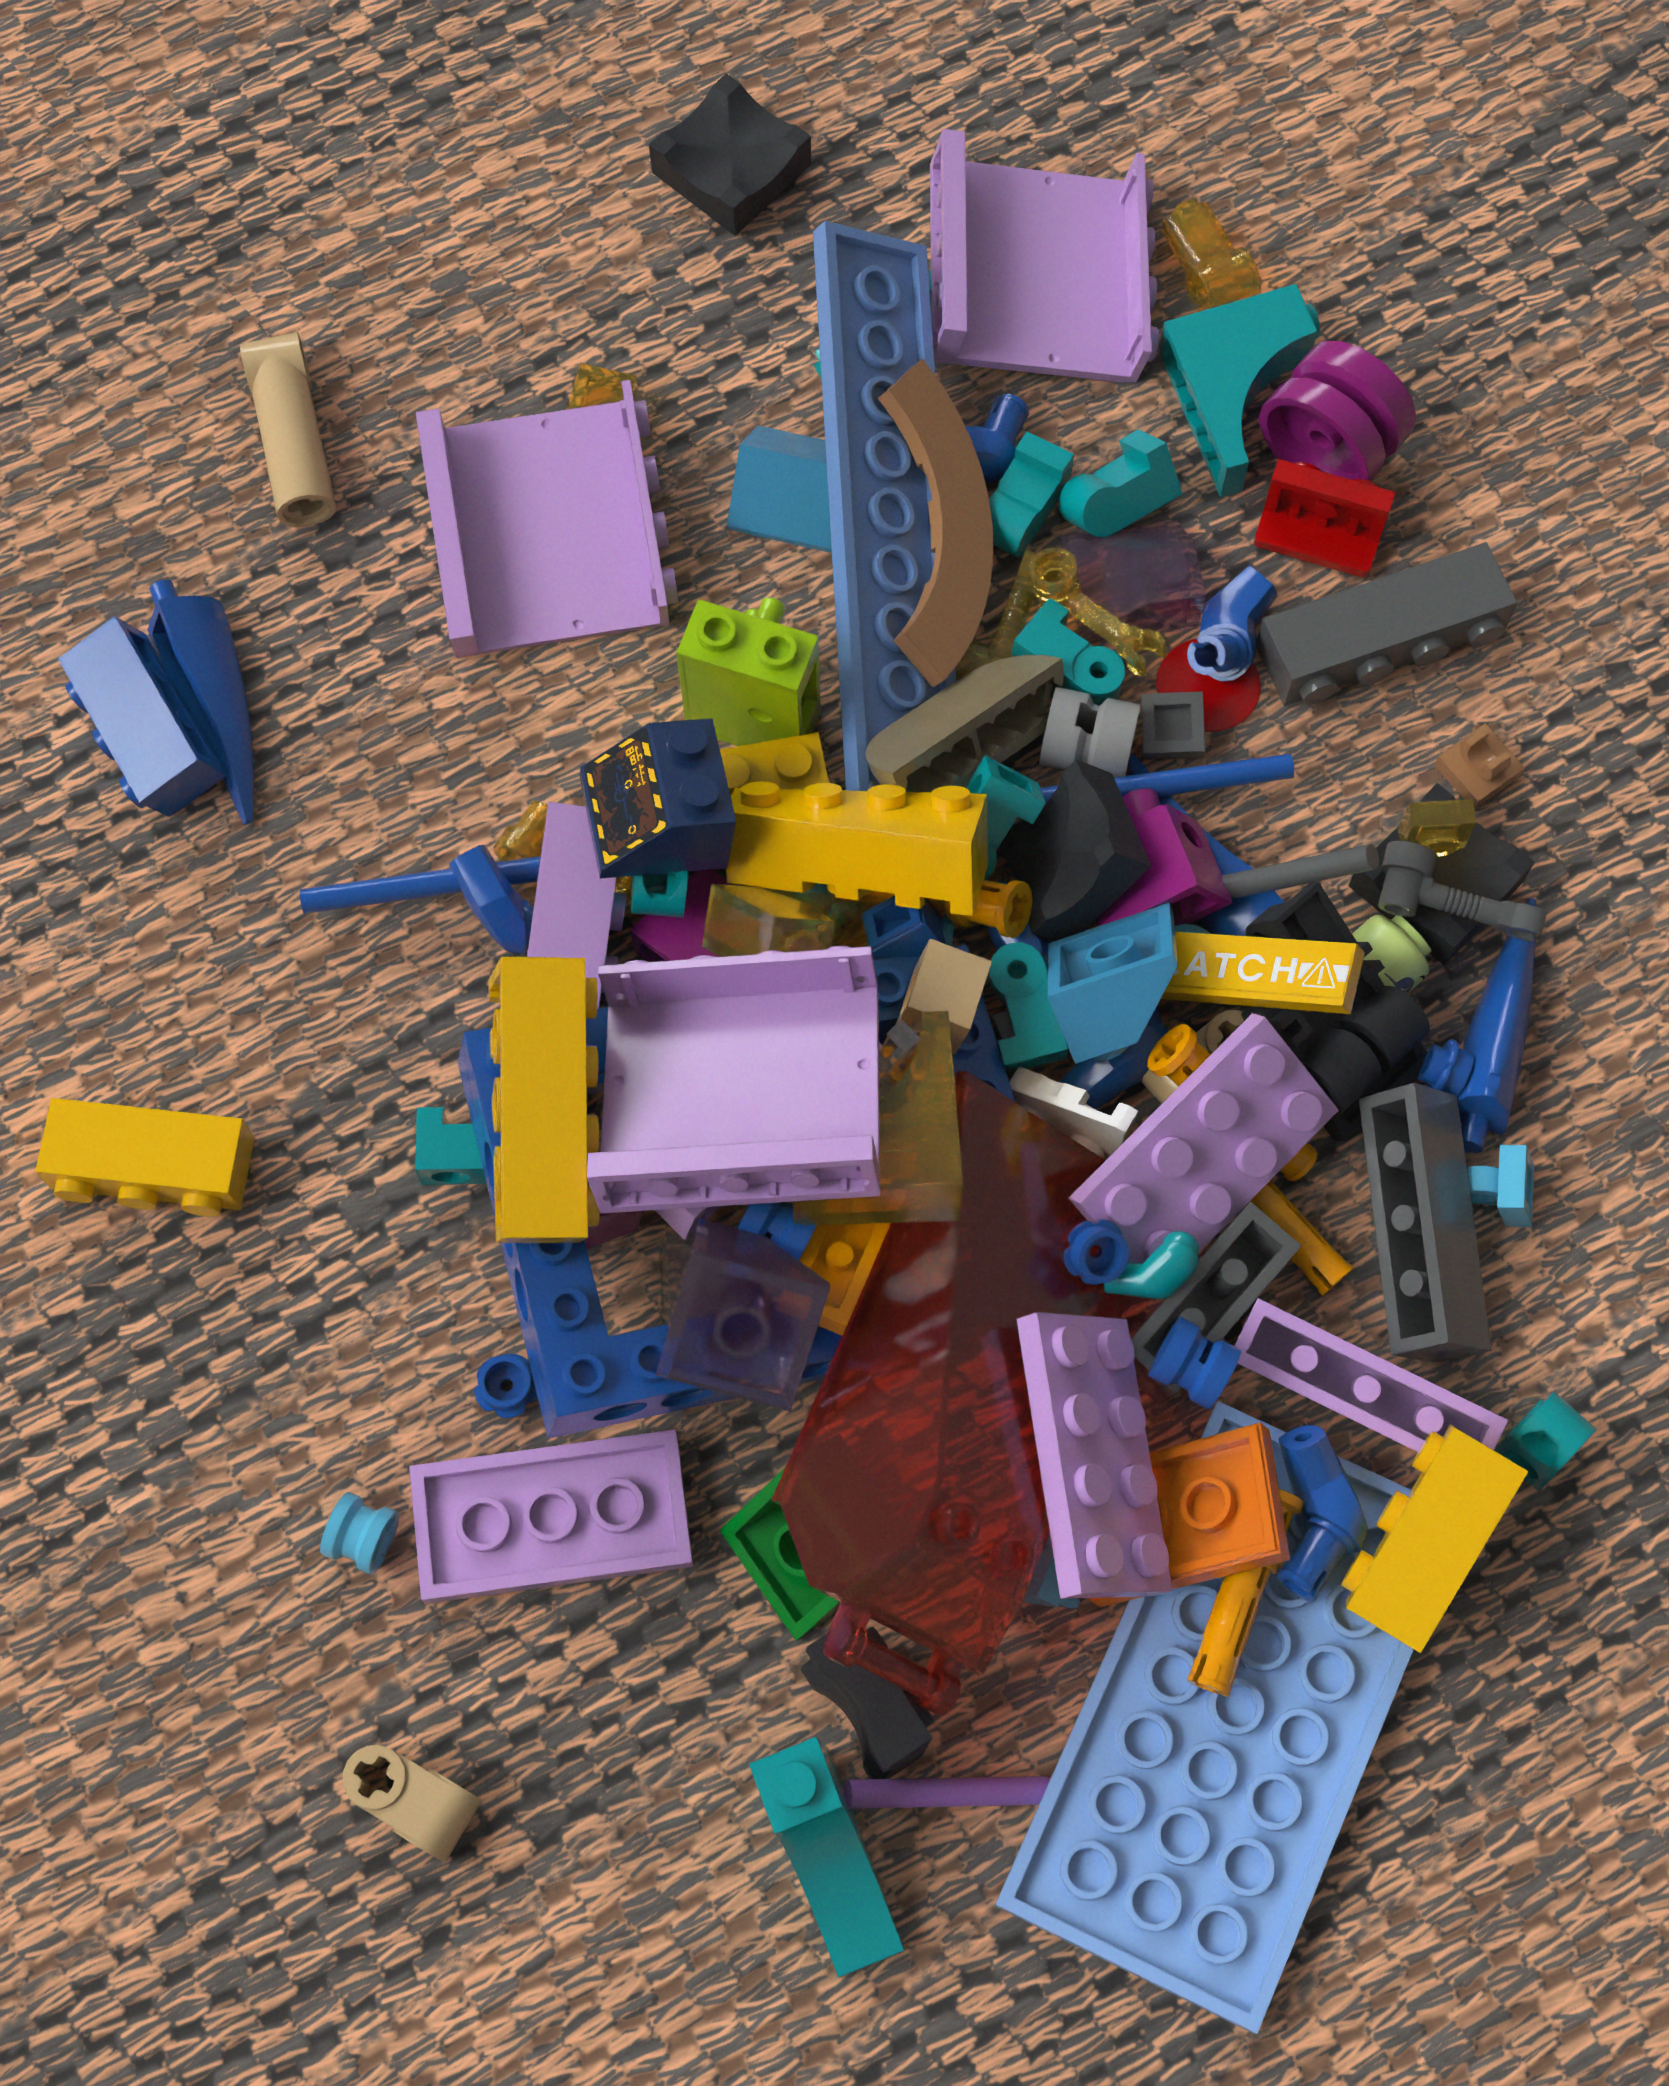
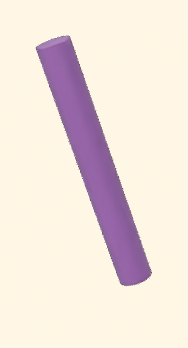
(944, 1792)

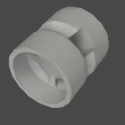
(1089, 732)

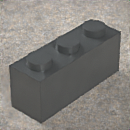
(1219, 1291)

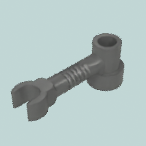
(1410, 883)

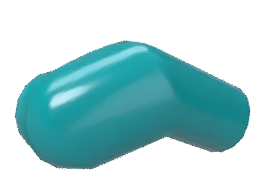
(1162, 1272)

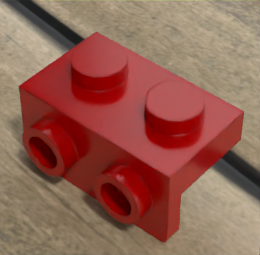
(1323, 518)

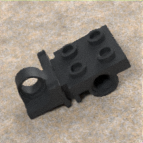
(1352, 1052)

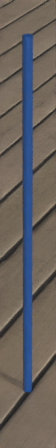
(527, 869)

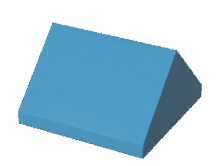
(782, 489)

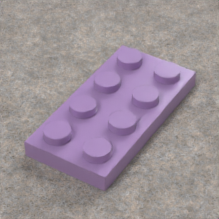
(1209, 1143)
(1093, 1456)
(550, 1516)

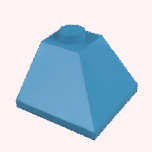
(1111, 981)

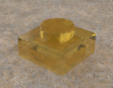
(599, 386)
(1438, 824)

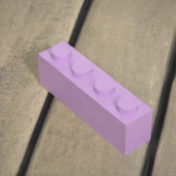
(571, 900)
(1357, 1381)

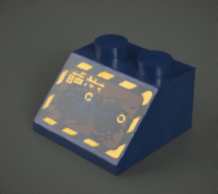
(660, 801)

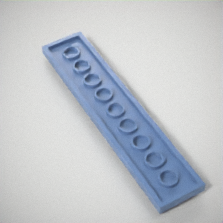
(870, 334)

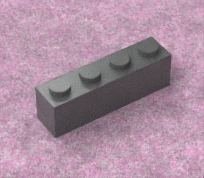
(1386, 625)
(1424, 1224)

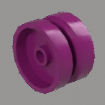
(1339, 412)

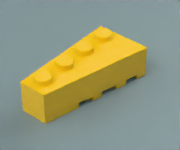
(862, 842)
(543, 1099)

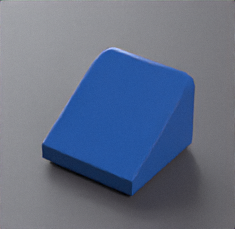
(901, 930)

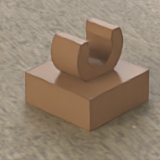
(1479, 766)

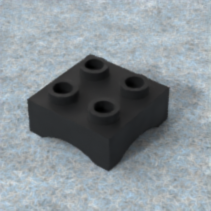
(730, 156)
(1076, 853)
(1482, 868)
(884, 1716)

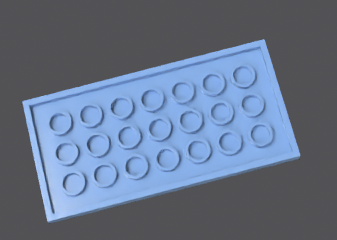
(1201, 1819)

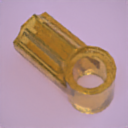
(1211, 264)

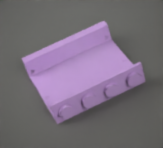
(1040, 268)
(546, 526)
(739, 1081)

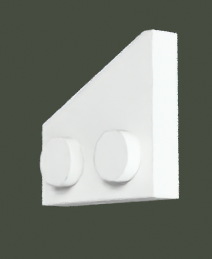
(1067, 1111)

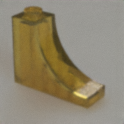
(766, 919)
(917, 1144)

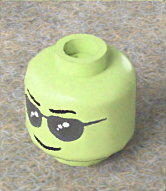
(1398, 949)

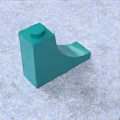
(1224, 361)
(828, 1854)

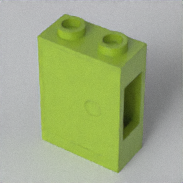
(749, 673)

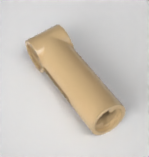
(289, 429)

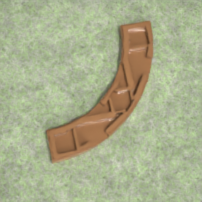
(958, 520)

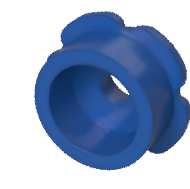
(1446, 1067)
(1109, 1261)
(493, 1374)

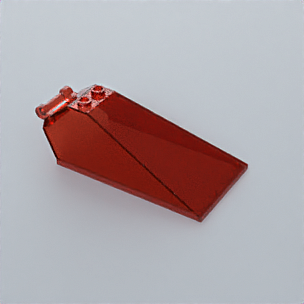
(921, 1451)

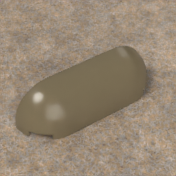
(980, 714)

